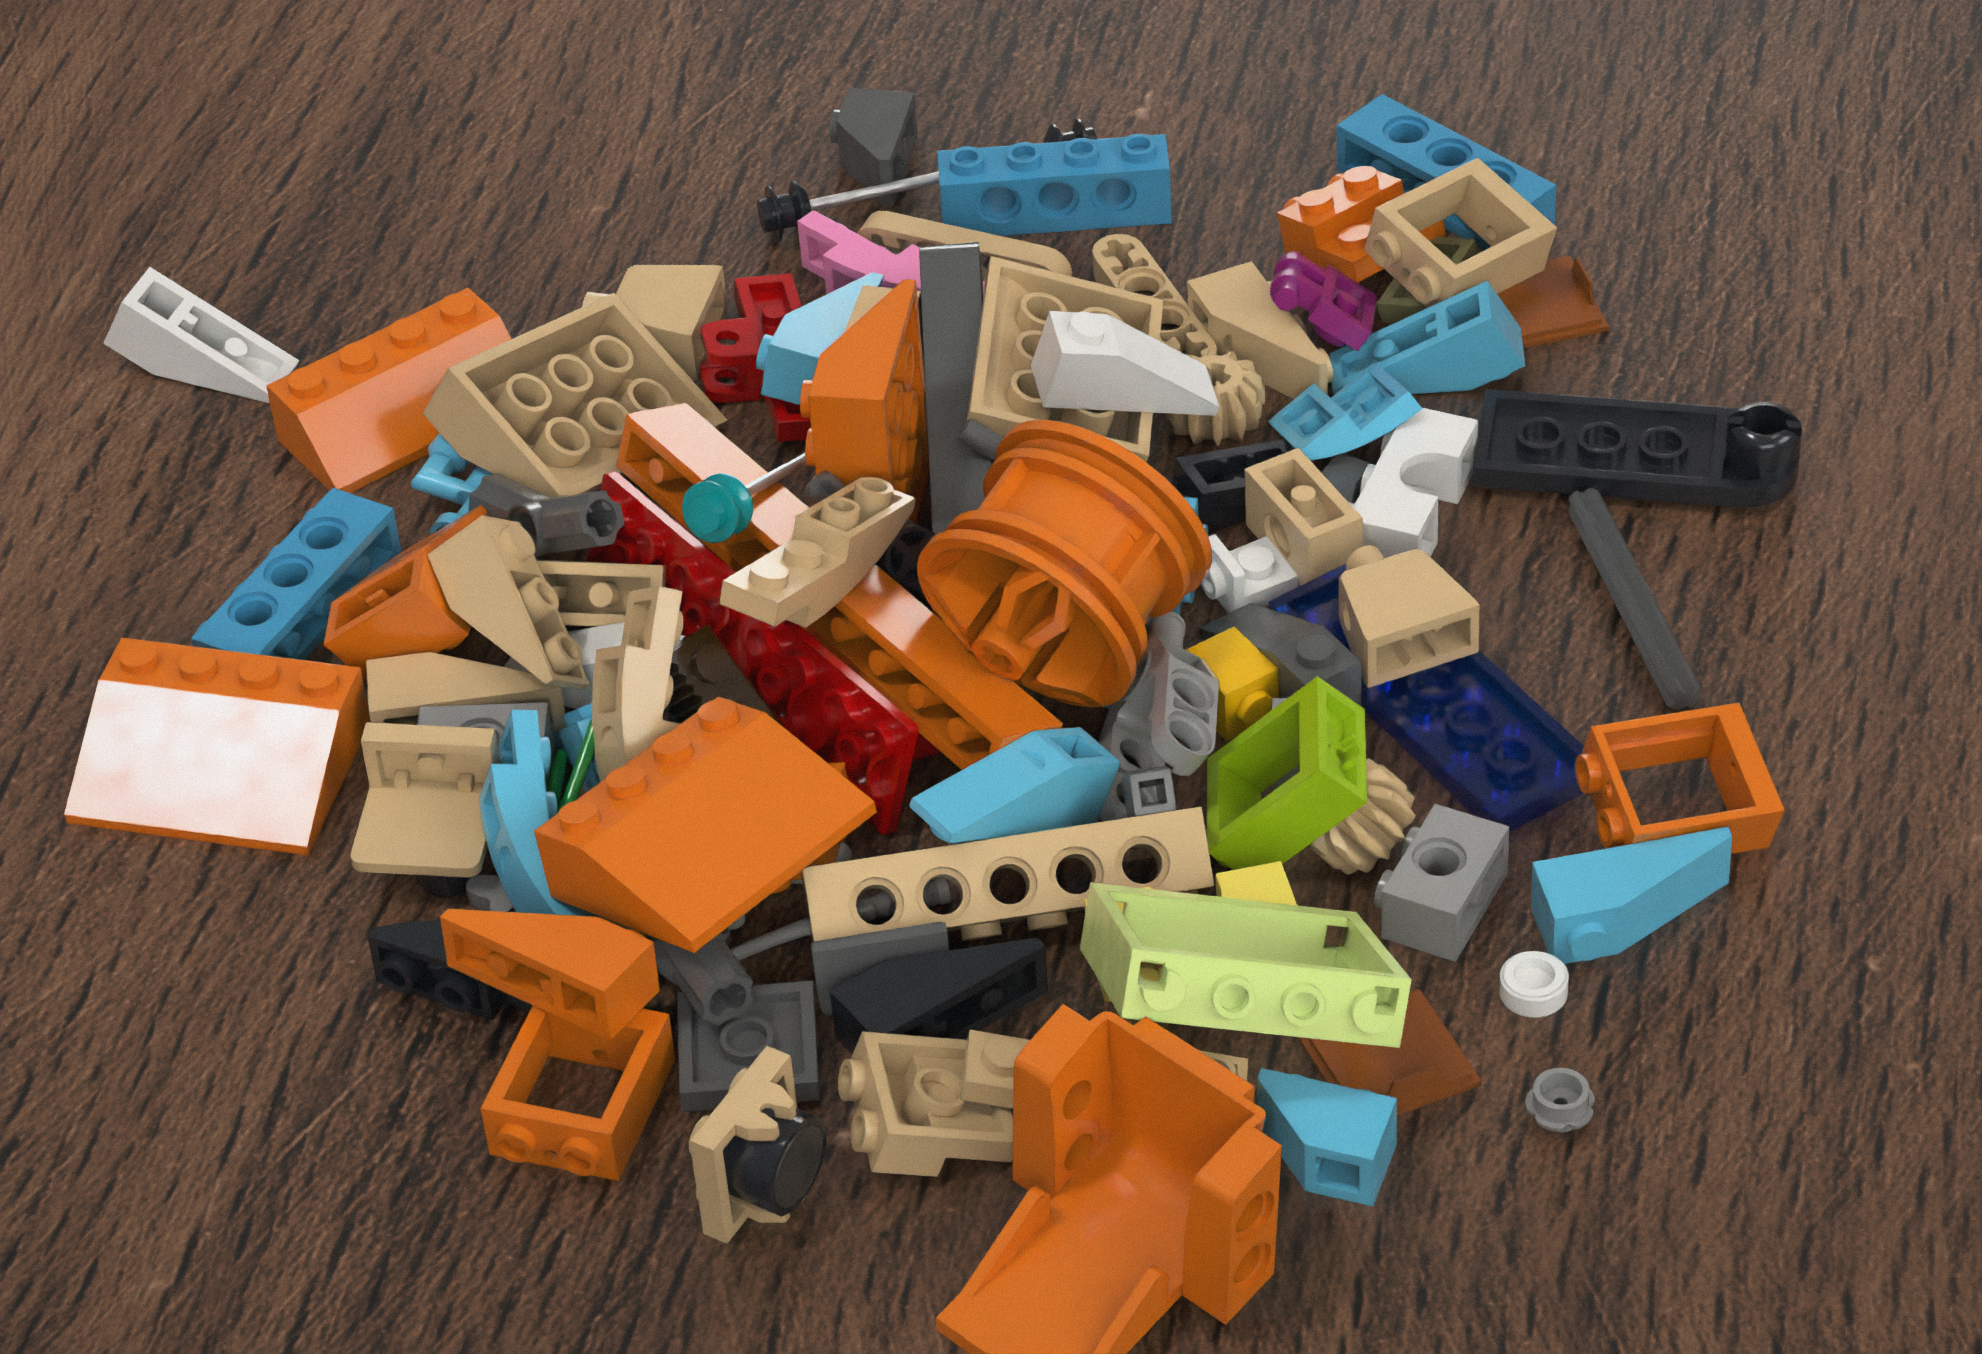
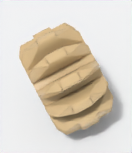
(1239, 400)
(1372, 828)

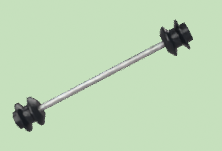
(784, 210)

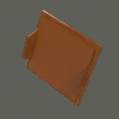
(1555, 304)
(1417, 1074)

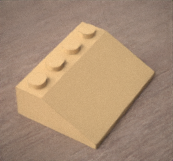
(1009, 330)
(559, 398)

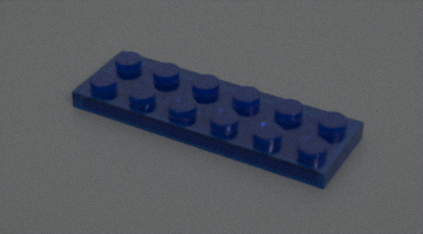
(1462, 724)

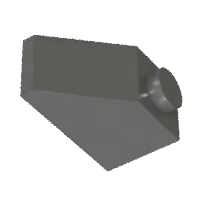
(875, 136)

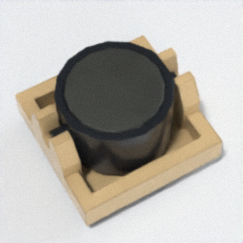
(755, 1150)

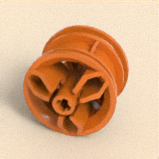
(1065, 563)

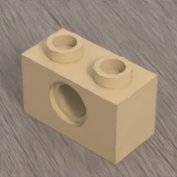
(1301, 514)

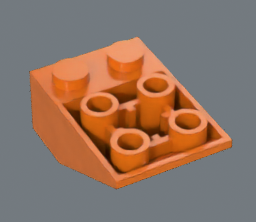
(398, 607)

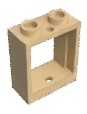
(1489, 206)

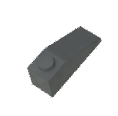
(1295, 647)

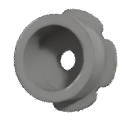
(1560, 1100)

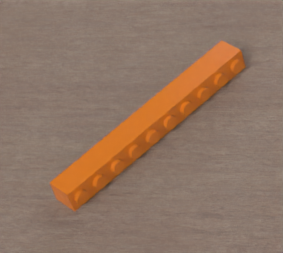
(873, 629)

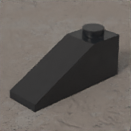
(940, 992)

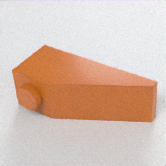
(556, 962)

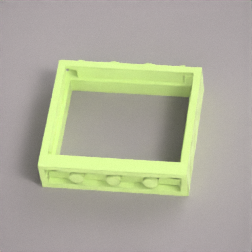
(1244, 965)

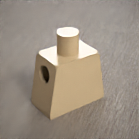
(674, 306)
(1404, 614)

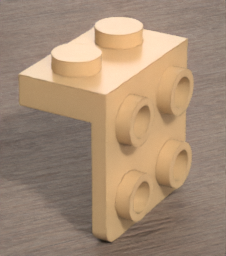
(423, 799)

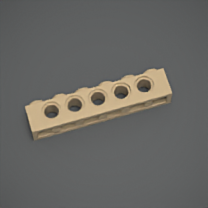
(1172, 837)

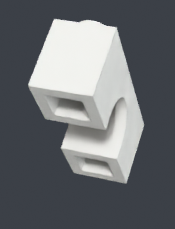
(1417, 466)

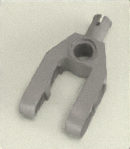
(1169, 697)

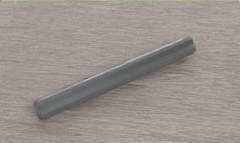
(1634, 600)

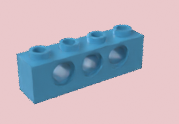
(1420, 150)
(1057, 185)
(289, 595)

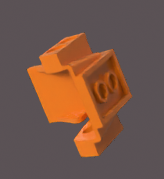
(1138, 1193)

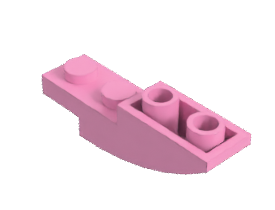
(845, 256)

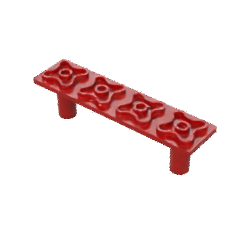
(794, 673)

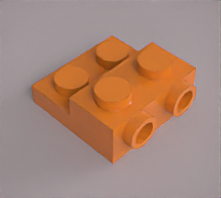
(1336, 220)

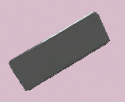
(847, 956)

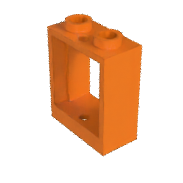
(1709, 733)
(581, 1142)

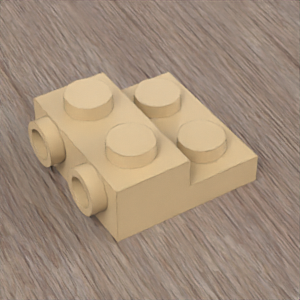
(912, 1106)

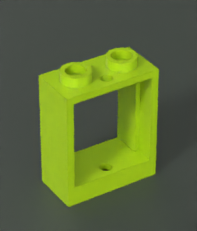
(1310, 729)

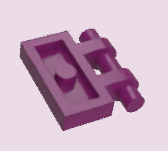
(1335, 303)

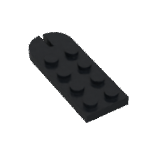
(1637, 448)

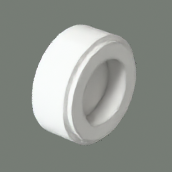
(1534, 984)

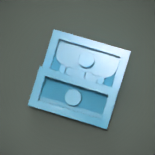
(1349, 419)

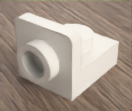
(1247, 574)

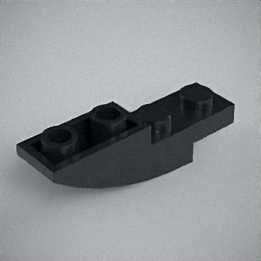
(414, 961)

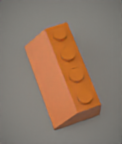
(365, 404)

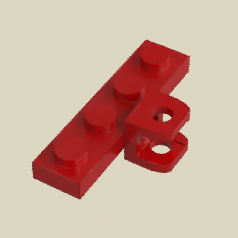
(761, 307)

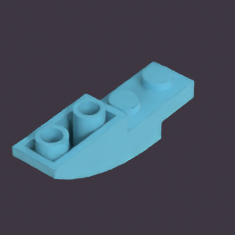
(513, 807)

